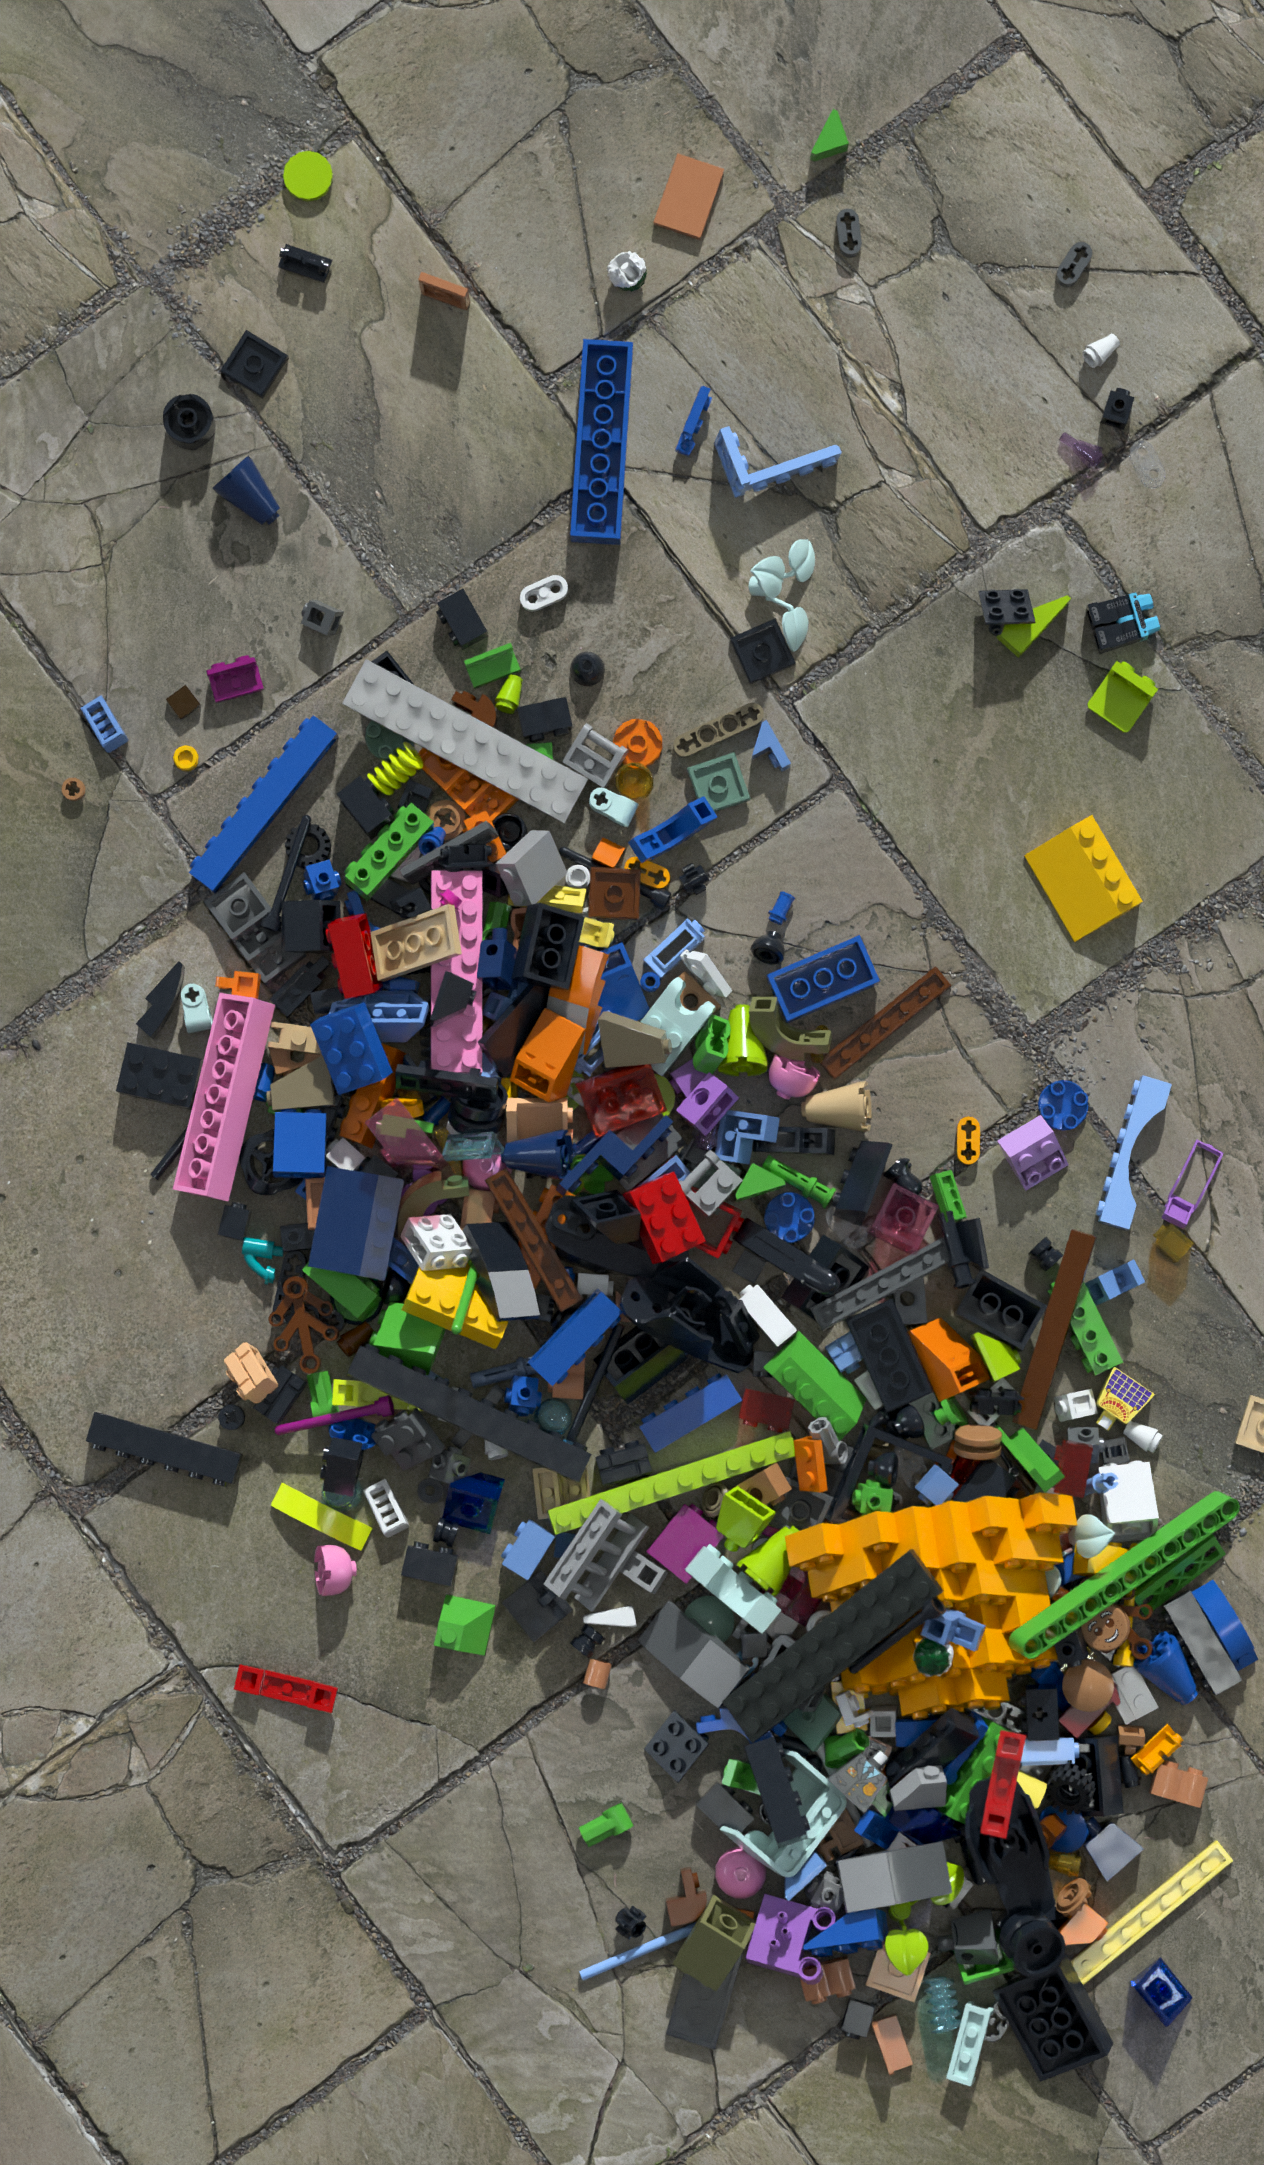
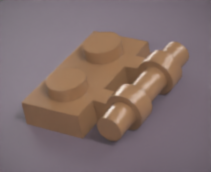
(842, 1836)

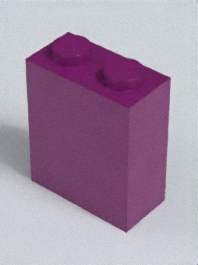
(683, 1540)

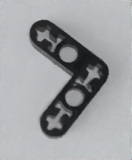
(286, 1266)

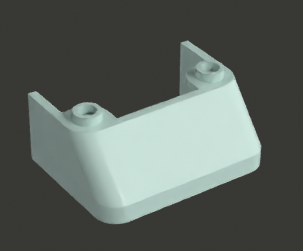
(821, 1805)

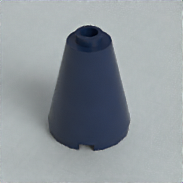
(248, 492)
(541, 1154)

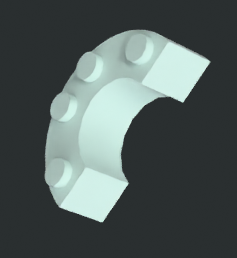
(733, 1588)

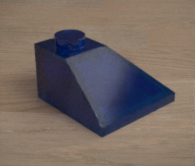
(474, 1501)

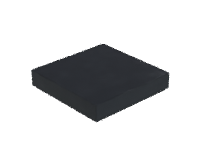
(254, 364)
(762, 651)

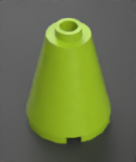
(744, 1048)
(769, 1561)

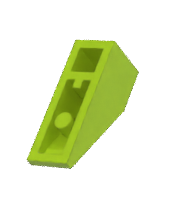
(1020, 636)

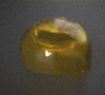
(634, 780)

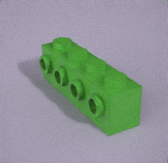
(388, 852)
(1091, 1335)
(975, 1768)

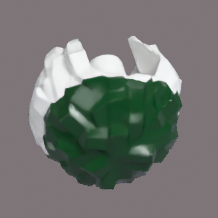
(627, 271)
(932, 1657)

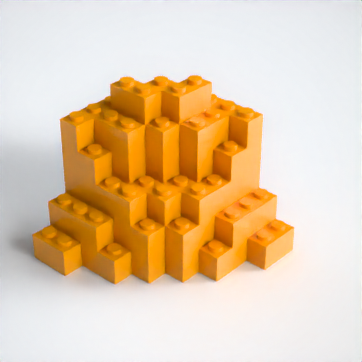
(985, 1559)

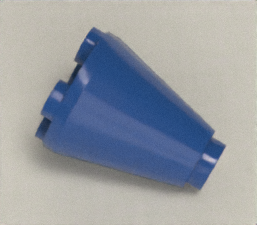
(1168, 1668)

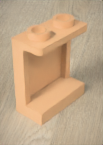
(536, 1116)

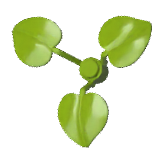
(909, 1947)

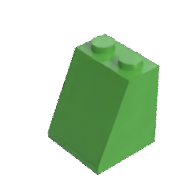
(407, 1338)

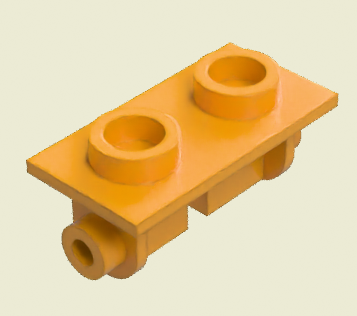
(1151, 1754)

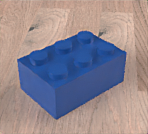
(351, 1048)

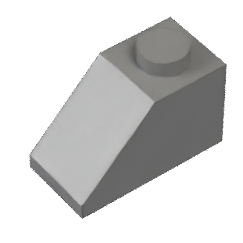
(920, 1789)

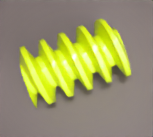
(398, 770)

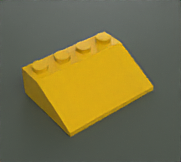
(1083, 878)
(436, 1296)

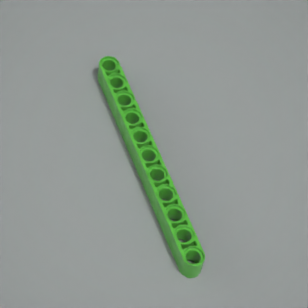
(1123, 1575)

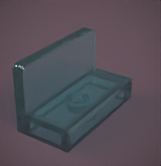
(471, 1146)

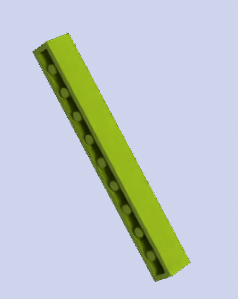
(676, 1480)

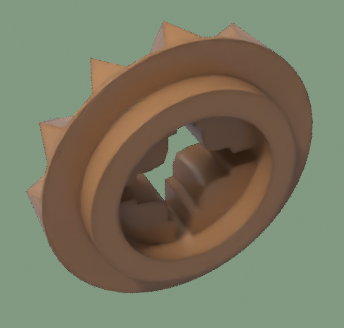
(457, 817)
(1073, 1896)

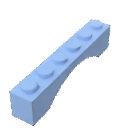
(1119, 1203)

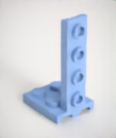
(737, 465)

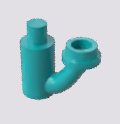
(261, 1248)

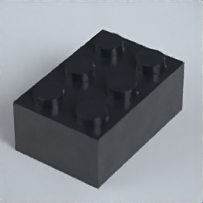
(159, 1076)

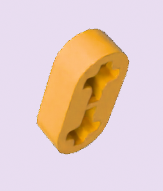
(652, 868)
(413, 1106)
(974, 1140)

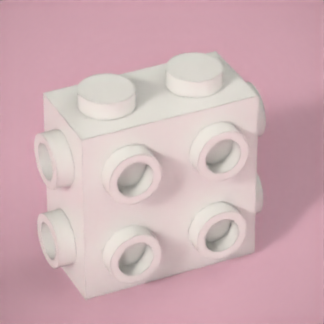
(436, 1242)

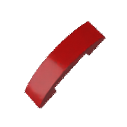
(286, 1688)
(1002, 1784)

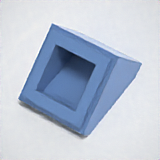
(562, 1542)

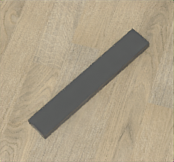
(881, 1284)

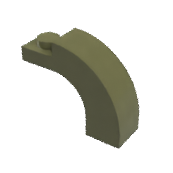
(780, 1036)
(427, 1191)

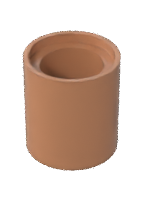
(597, 1673)

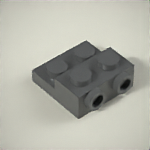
(407, 1438)

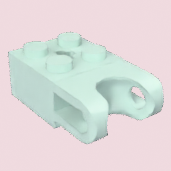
(678, 1022)

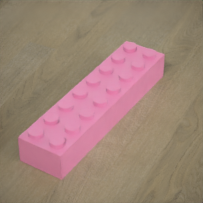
(455, 1041)
(224, 1096)

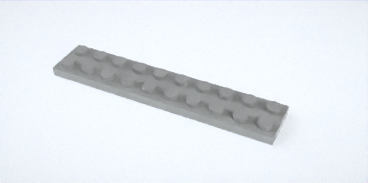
(464, 741)

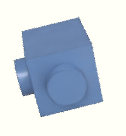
(936, 1487)

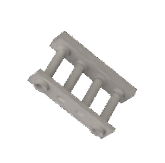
(585, 1546)

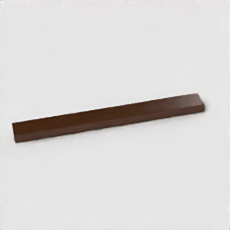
(1054, 1328)

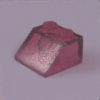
(903, 1219)
(796, 1597)

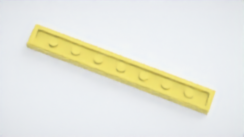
(1151, 1911)

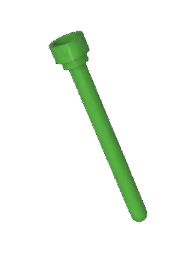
(465, 1299)

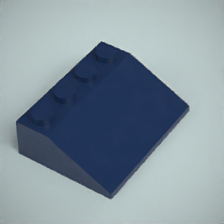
(355, 1223)

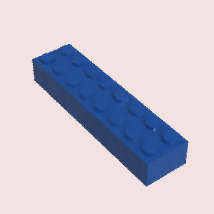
(601, 442)

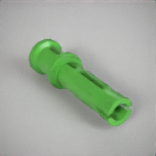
(809, 1186)

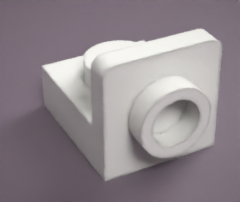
(1075, 1405)
(849, 1706)

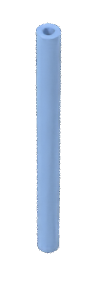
(636, 1952)

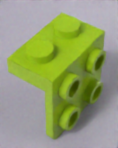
(1122, 696)

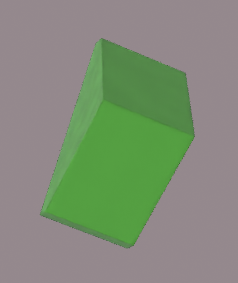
(831, 139)

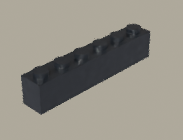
(163, 1447)

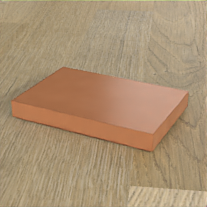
(688, 196)

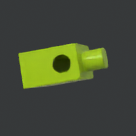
(742, 1519)

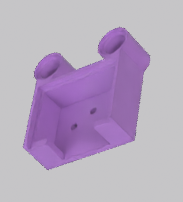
(781, 1934)

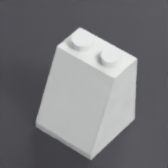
(1131, 1506)

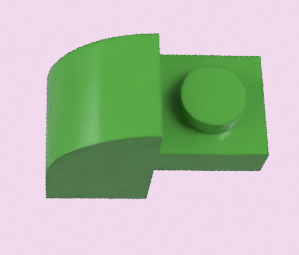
(740, 1775)

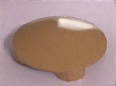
(1088, 1686)

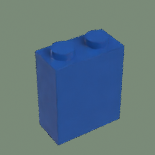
(299, 1144)

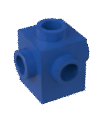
(321, 881)
(523, 1395)

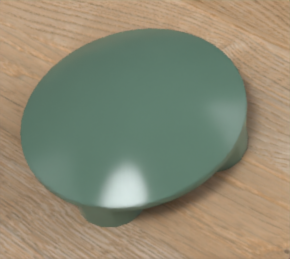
(383, 741)
(712, 1616)

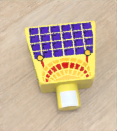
(1120, 1399)

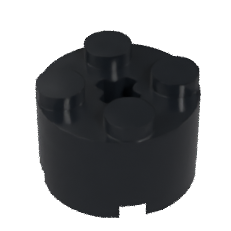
(189, 407)

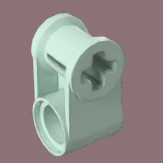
(618, 808)
(197, 1013)

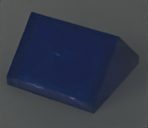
(1162, 1991)

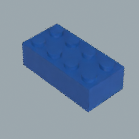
(823, 979)

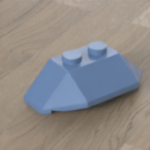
(393, 1013)

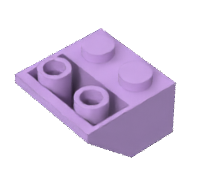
(1033, 1152)

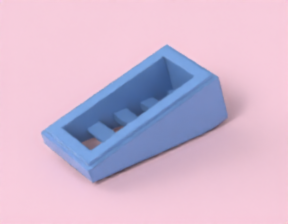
(114, 736)

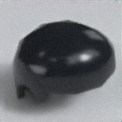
(510, 829)

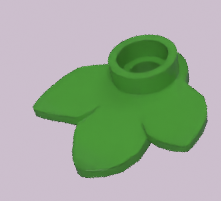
(595, 1181)

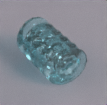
(942, 2004)

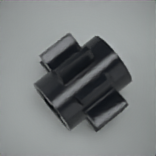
(693, 879)
(630, 1922)

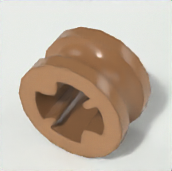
(66, 793)

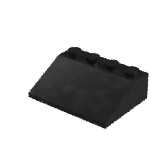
(1054, 2020)

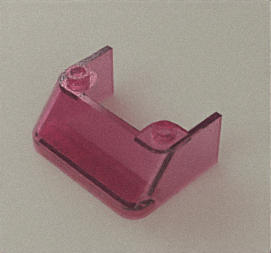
(404, 1140)

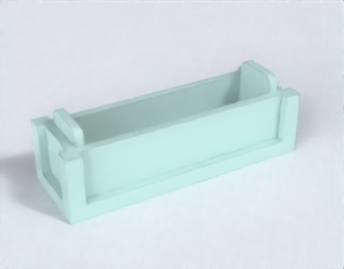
(969, 2044)

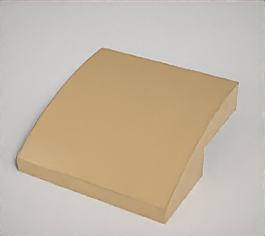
(555, 1490)

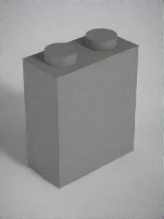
(531, 868)

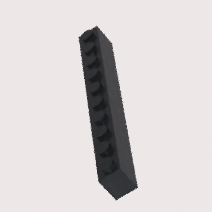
(469, 1414)

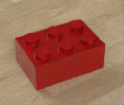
(353, 955)
(666, 1218)

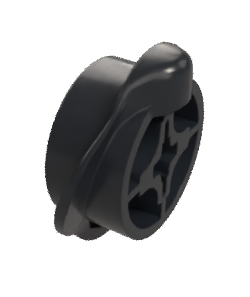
(255, 1182)

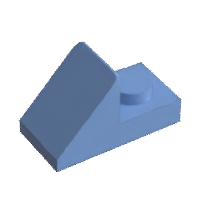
(766, 742)

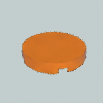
(641, 740)

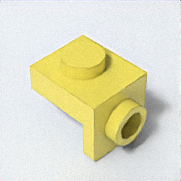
(596, 933)

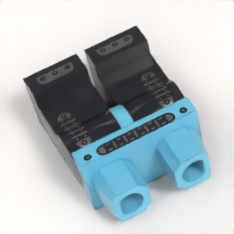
(1130, 622)

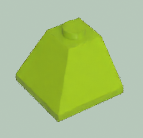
(996, 1356)

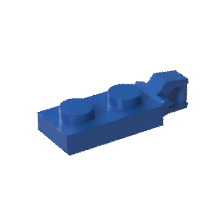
(693, 423)

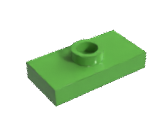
(948, 1194)

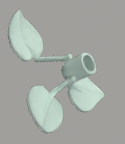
(768, 583)
(1090, 1537)

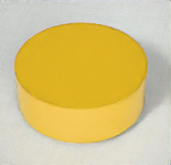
(186, 758)
(1100, 1723)

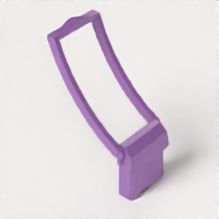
(1179, 1210)

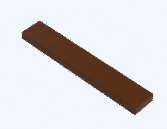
(885, 1023)
(533, 1240)

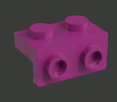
(235, 679)

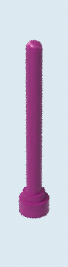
(383, 1406)

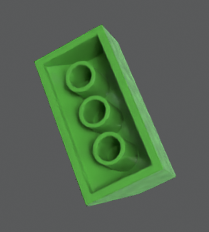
(816, 1384)

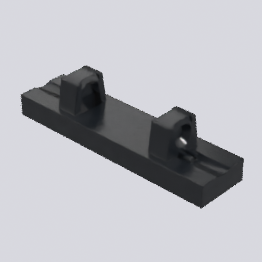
(447, 1083)

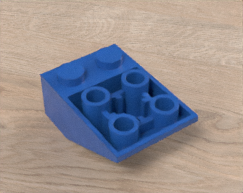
(622, 989)
(855, 1930)

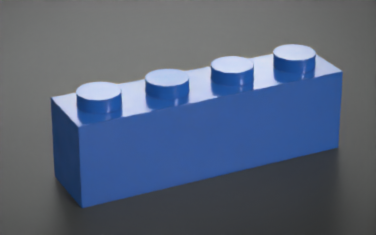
(575, 1336)
(690, 1413)

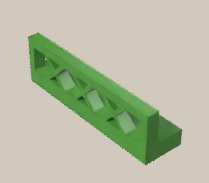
(1032, 1458)
(1175, 1570)

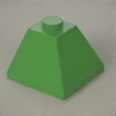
(464, 1625)

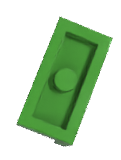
(492, 665)

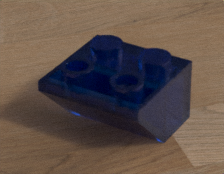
(923, 1824)

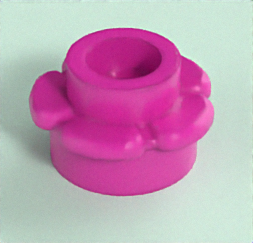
(450, 898)

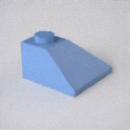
(807, 1872)

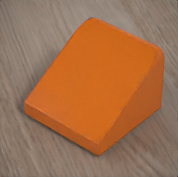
(608, 853)

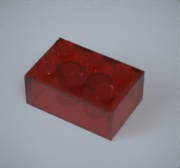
(620, 1098)

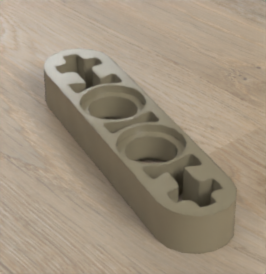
(719, 733)

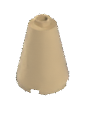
(840, 1107)

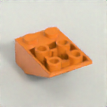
(548, 1057)
(947, 1359)

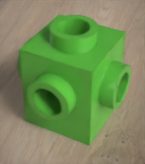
(881, 1497)

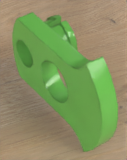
(951, 1412)

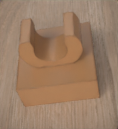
(1130, 1737)

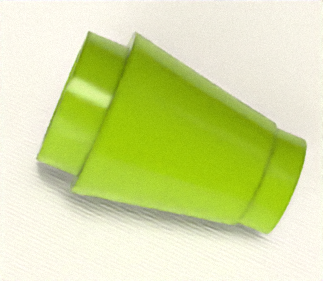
(509, 695)

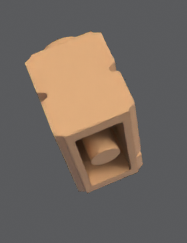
(250, 1373)

